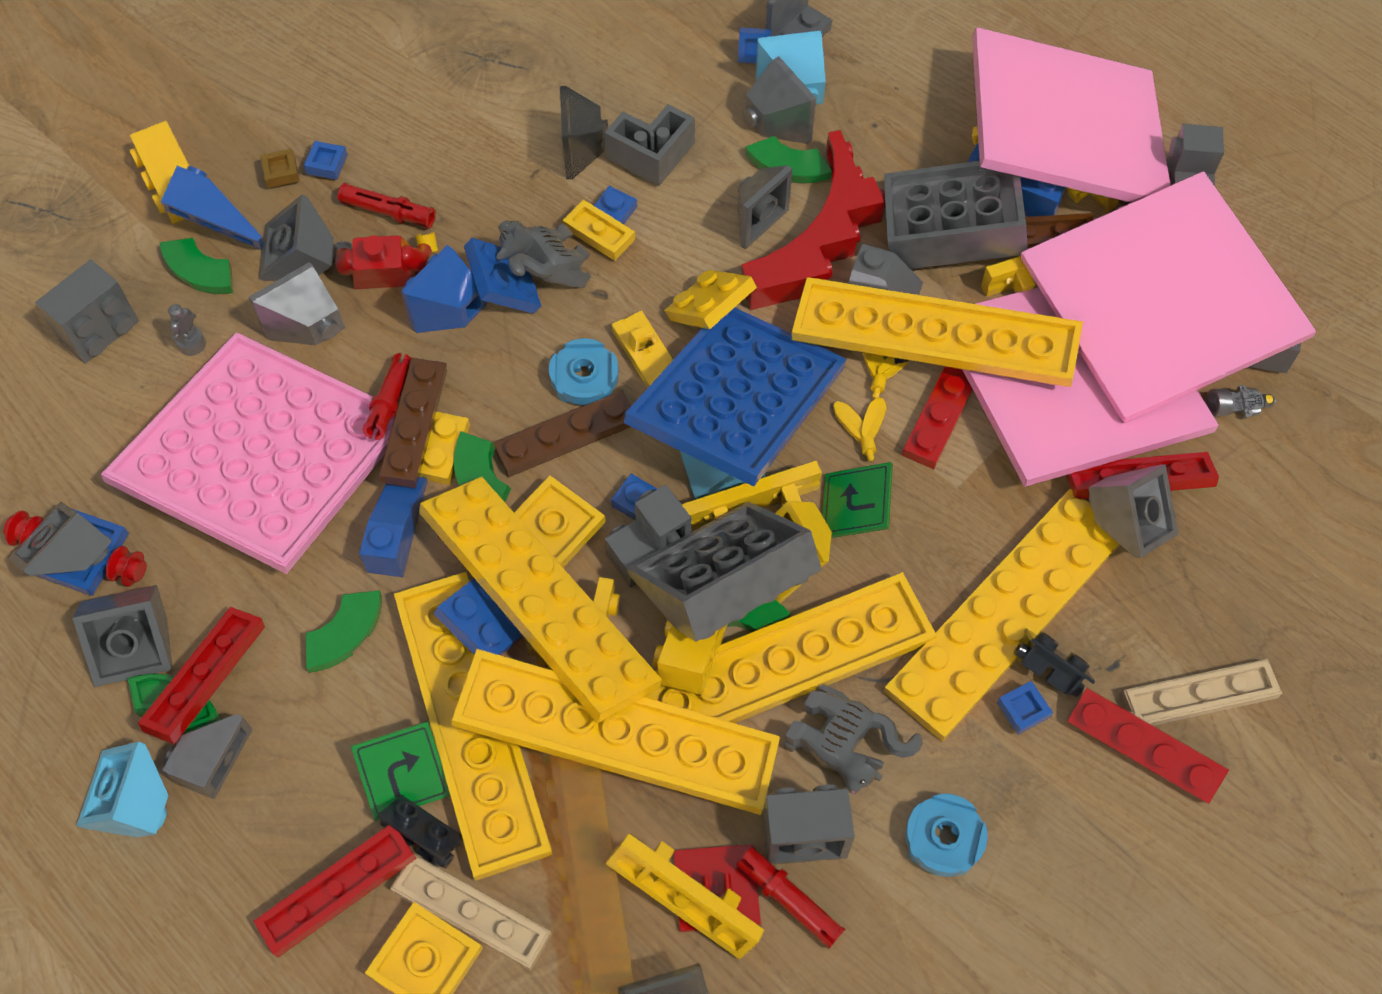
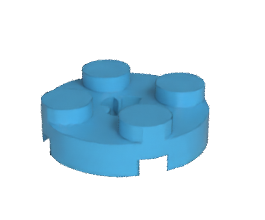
(585, 389)
(926, 847)

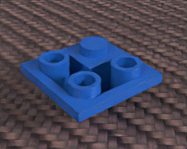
(442, 294)

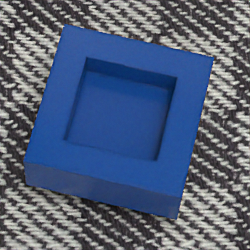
(748, 43)
(325, 160)
(617, 204)
(628, 495)
(1024, 707)

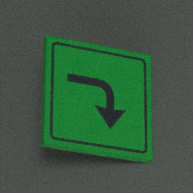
(858, 500)
(399, 765)

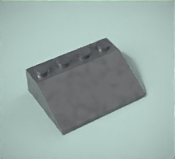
(954, 215)
(726, 569)

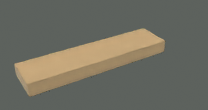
(1203, 693)
(472, 912)

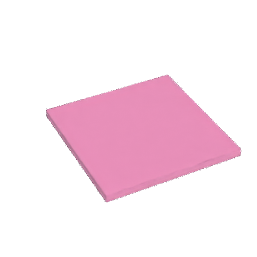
(1067, 118)
(1167, 296)
(1074, 428)
(254, 452)

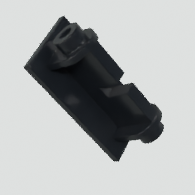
(1067, 671)
(432, 836)

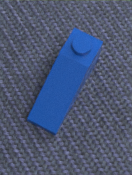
(201, 202)
(392, 529)

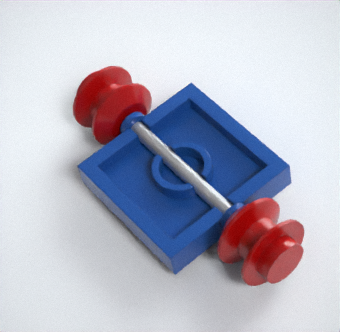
(115, 565)

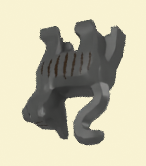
(544, 253)
(844, 729)

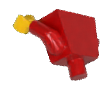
(383, 259)

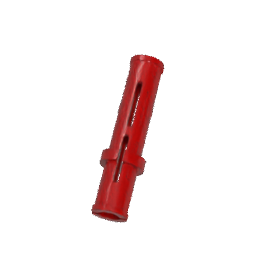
(399, 208)
(384, 405)
(790, 897)

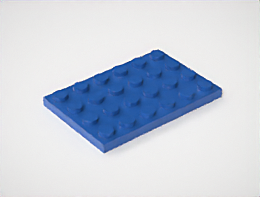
(736, 394)

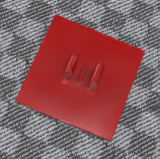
(717, 872)

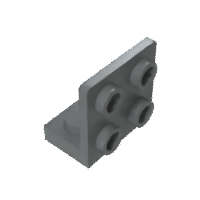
(795, 17)

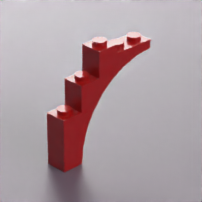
(829, 238)

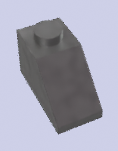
(207, 755)

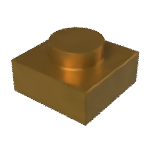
(279, 168)

